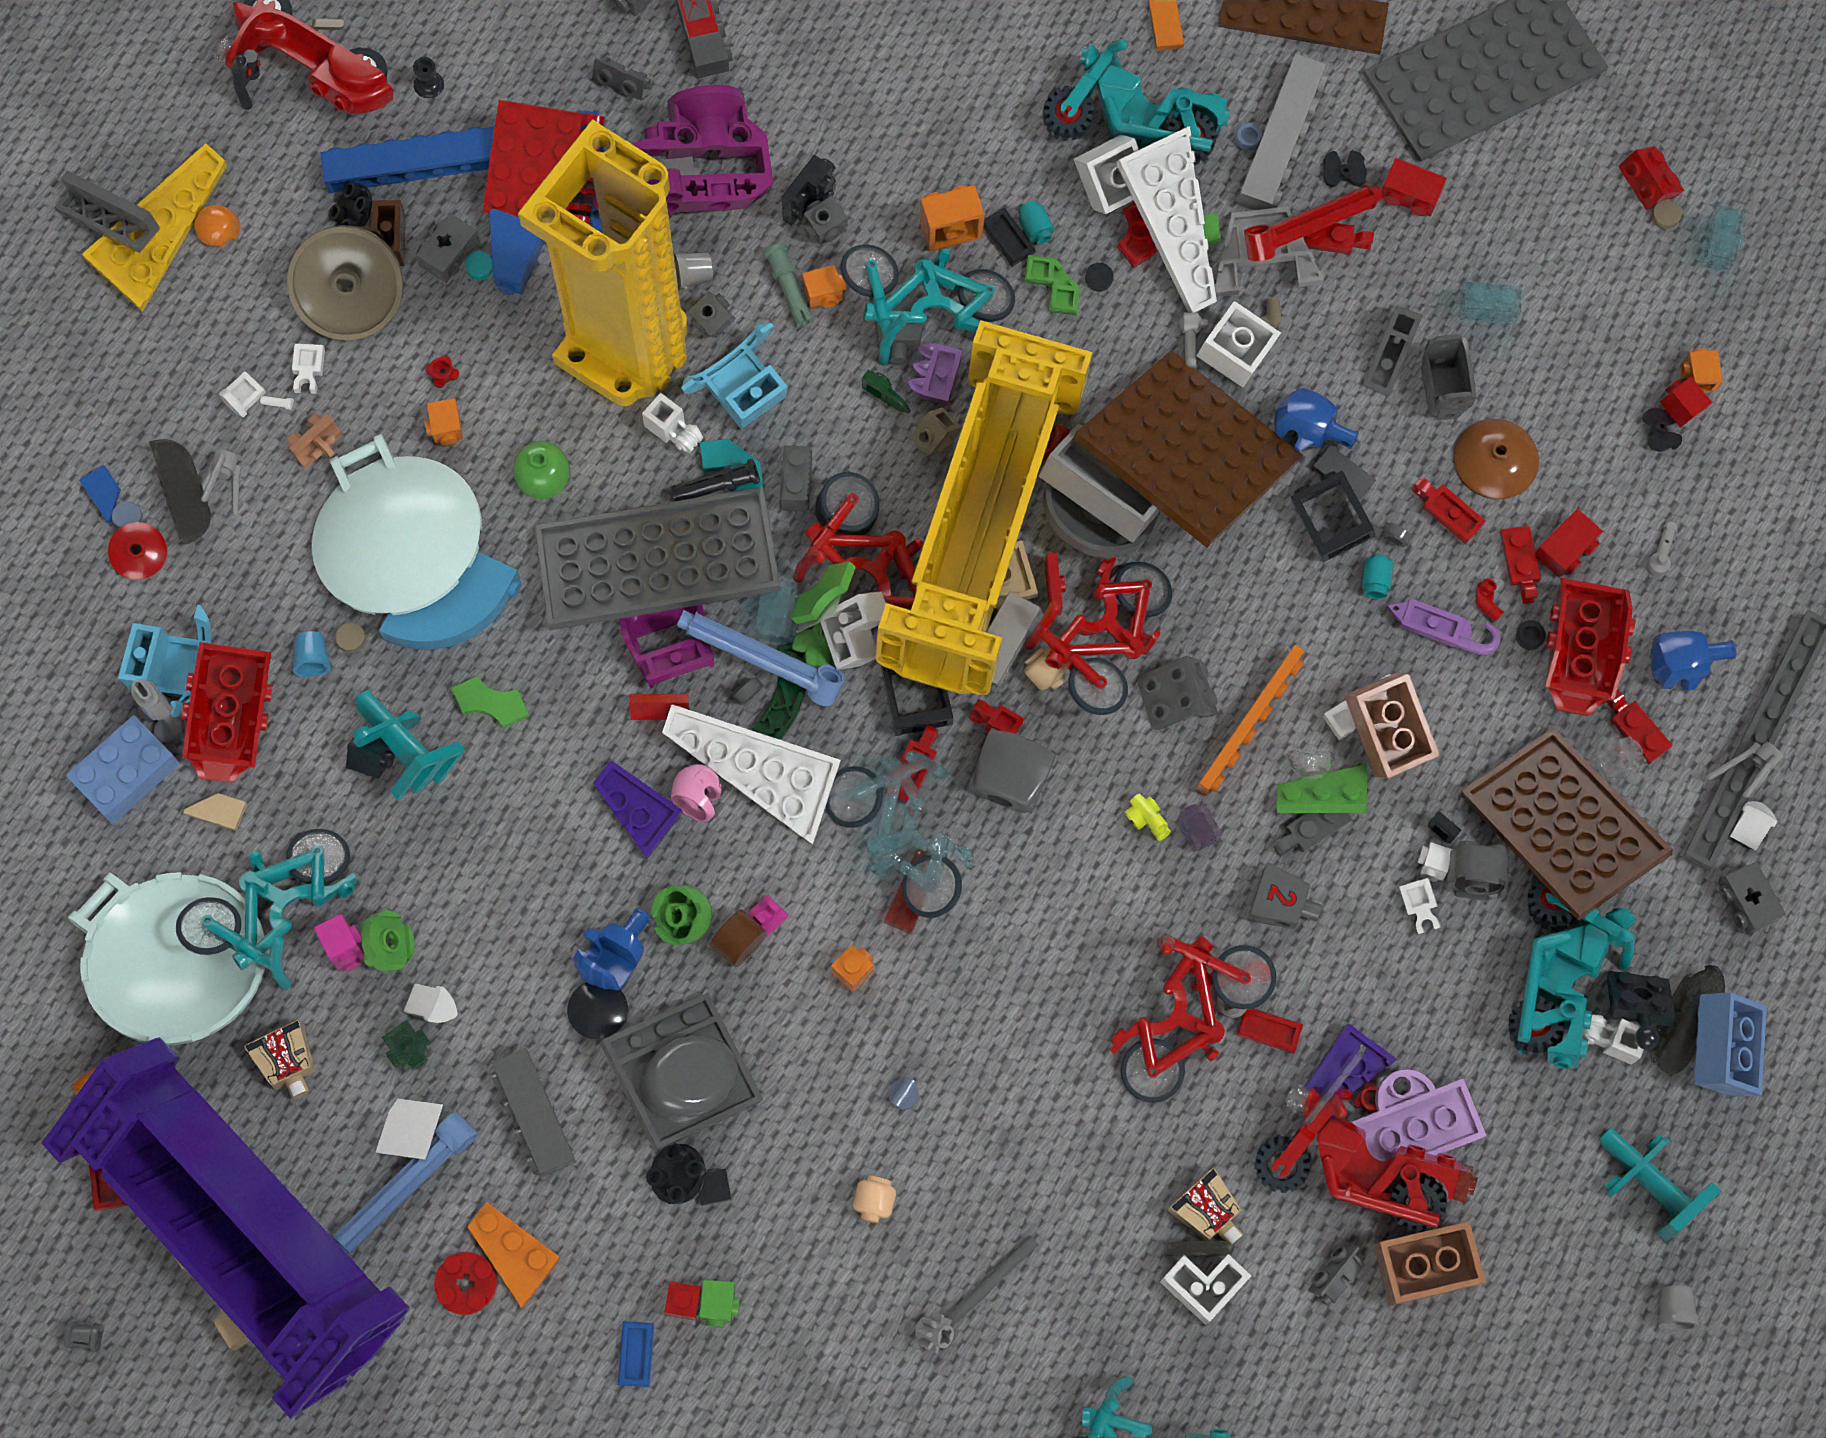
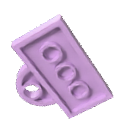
(1421, 1117)

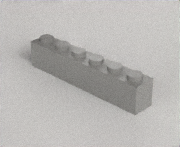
(1282, 134)

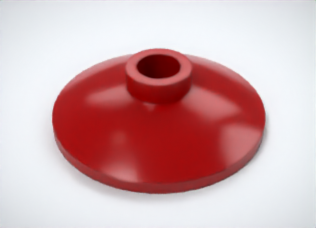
(145, 563)

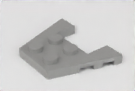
(1236, 253)

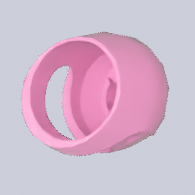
(689, 791)

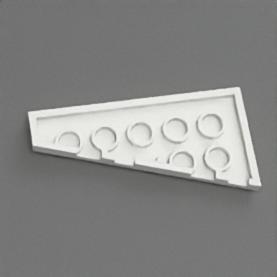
(1171, 207)
(771, 772)

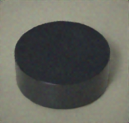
(1099, 277)
(1530, 635)

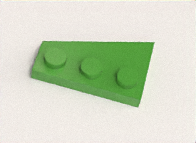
(1334, 793)

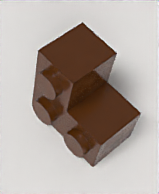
(389, 225)

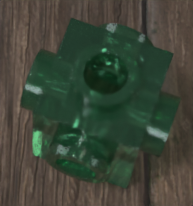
(400, 1039)

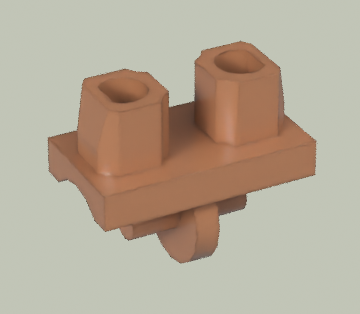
(315, 441)

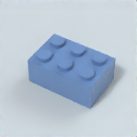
(123, 769)
(1730, 1044)

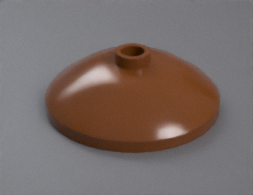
(1491, 473)

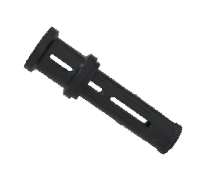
(728, 479)

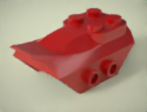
(1588, 645)
(225, 710)

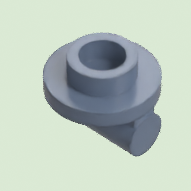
(903, 1093)

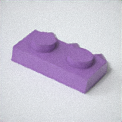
(938, 372)

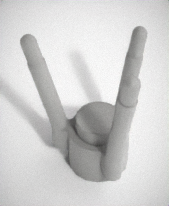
(222, 467)
(1765, 758)

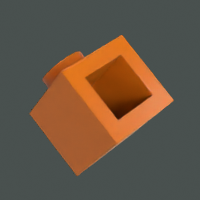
(823, 287)
(1703, 368)
(444, 422)
(853, 967)

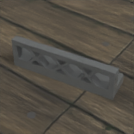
(109, 204)

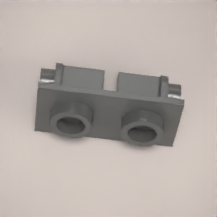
(614, 75)
(1344, 1262)

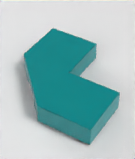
(724, 452)

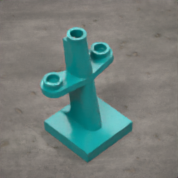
(419, 762)
(1667, 1193)

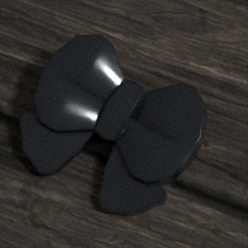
(1335, 172)
(1661, 438)

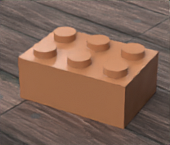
(1391, 725)
(1429, 1263)

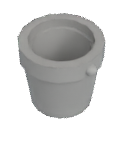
(692, 269)
(1677, 1309)

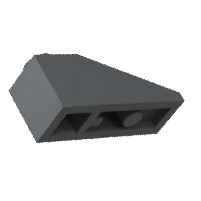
(1393, 349)

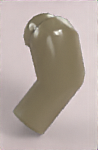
(1273, 311)

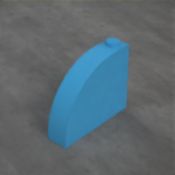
(460, 613)

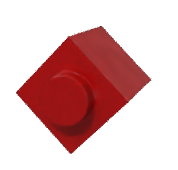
(1685, 401)
(683, 1301)

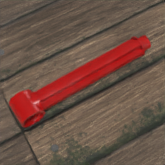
(1265, 239)

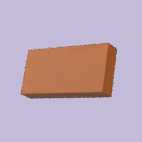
(1166, 24)

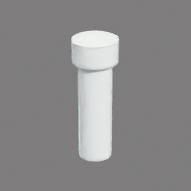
(272, 401)

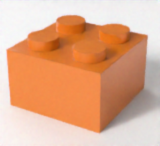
(951, 217)

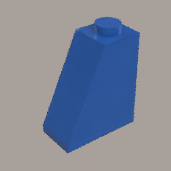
(513, 252)

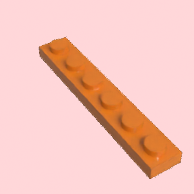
(1259, 711)

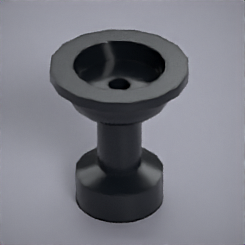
(427, 81)

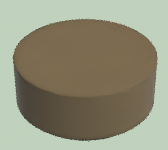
(1666, 214)
(350, 637)

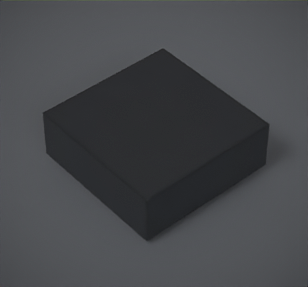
(1444, 827)
(715, 1188)

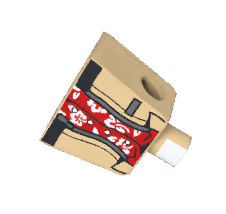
(284, 1058)
(1208, 1209)

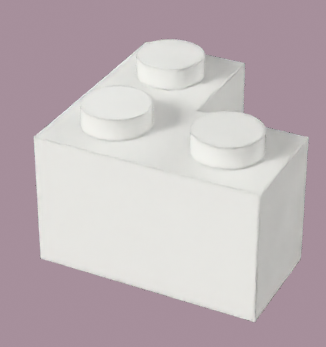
(850, 632)
(1204, 1293)

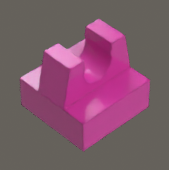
(768, 914)

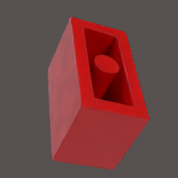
(1412, 187)
(1568, 543)

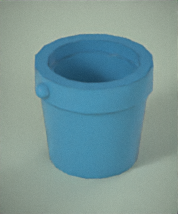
(310, 655)

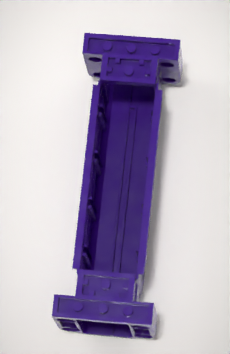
(228, 1222)

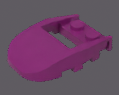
(670, 660)

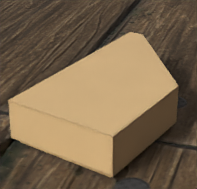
(218, 811)

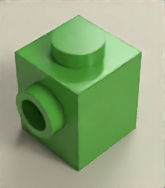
(718, 1303)

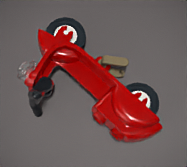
(346, 78)

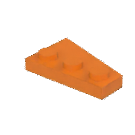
(513, 1252)

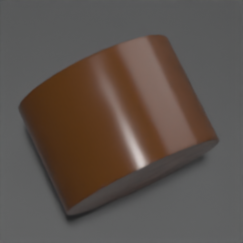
(738, 938)

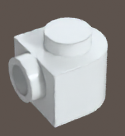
(1435, 861)

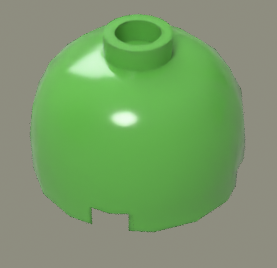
(541, 470)
(681, 914)

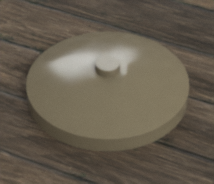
(345, 282)

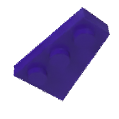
(637, 806)
(1372, 1062)

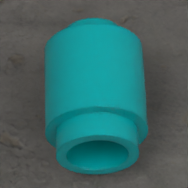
(1036, 222)
(1377, 576)

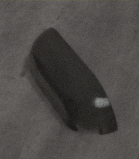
(181, 489)
(1678, 1042)

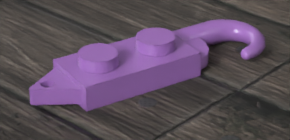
(1441, 626)

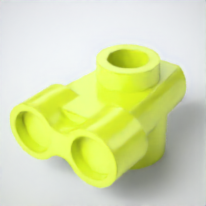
(1144, 813)

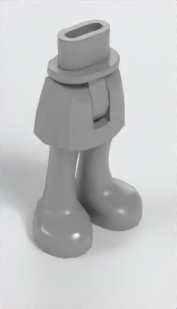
(156, 706)

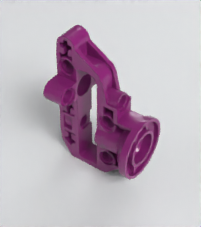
(708, 120)

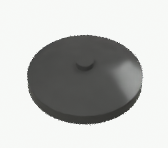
(1085, 530)

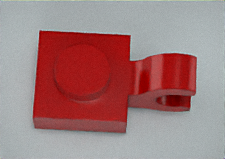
(999, 719)

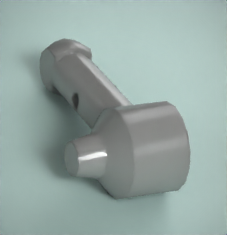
(1190, 325)
(1660, 562)

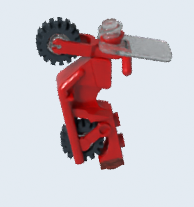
(1351, 1169)

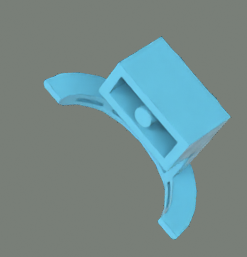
(742, 381)
(164, 658)

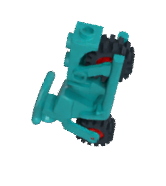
(1127, 110)
(1552, 970)

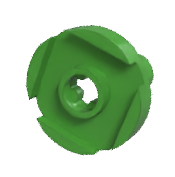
(374, 935)

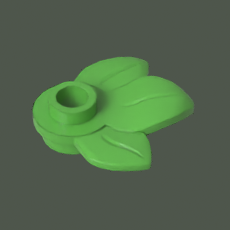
(814, 646)

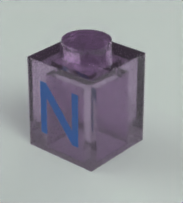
(1198, 827)

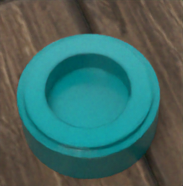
(479, 265)

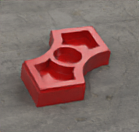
(1137, 243)

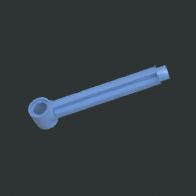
(822, 683)
(450, 1139)

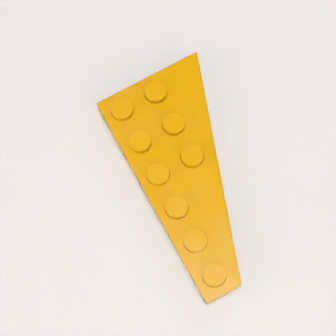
(175, 209)

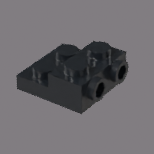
(811, 184)

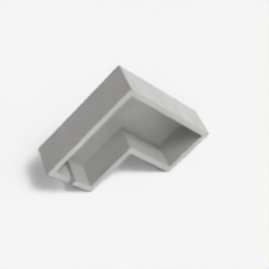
(1097, 488)

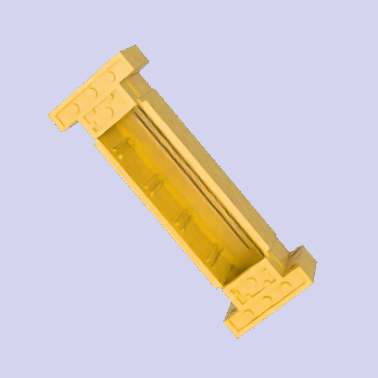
(618, 283)
(981, 510)

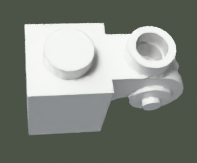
(668, 423)
(1616, 1039)

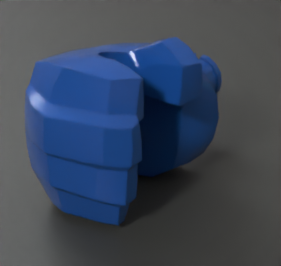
(1312, 419)
(1686, 658)
(612, 952)

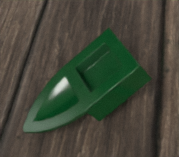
(880, 386)

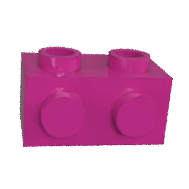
(341, 943)

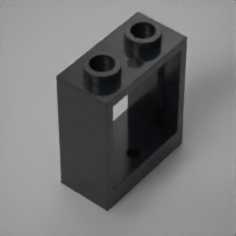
(1346, 540)
(918, 721)

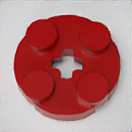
(475, 1298)

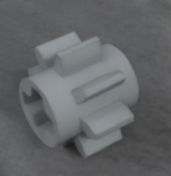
(934, 1332)

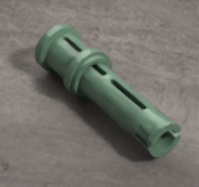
(784, 274)

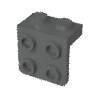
(1177, 692)

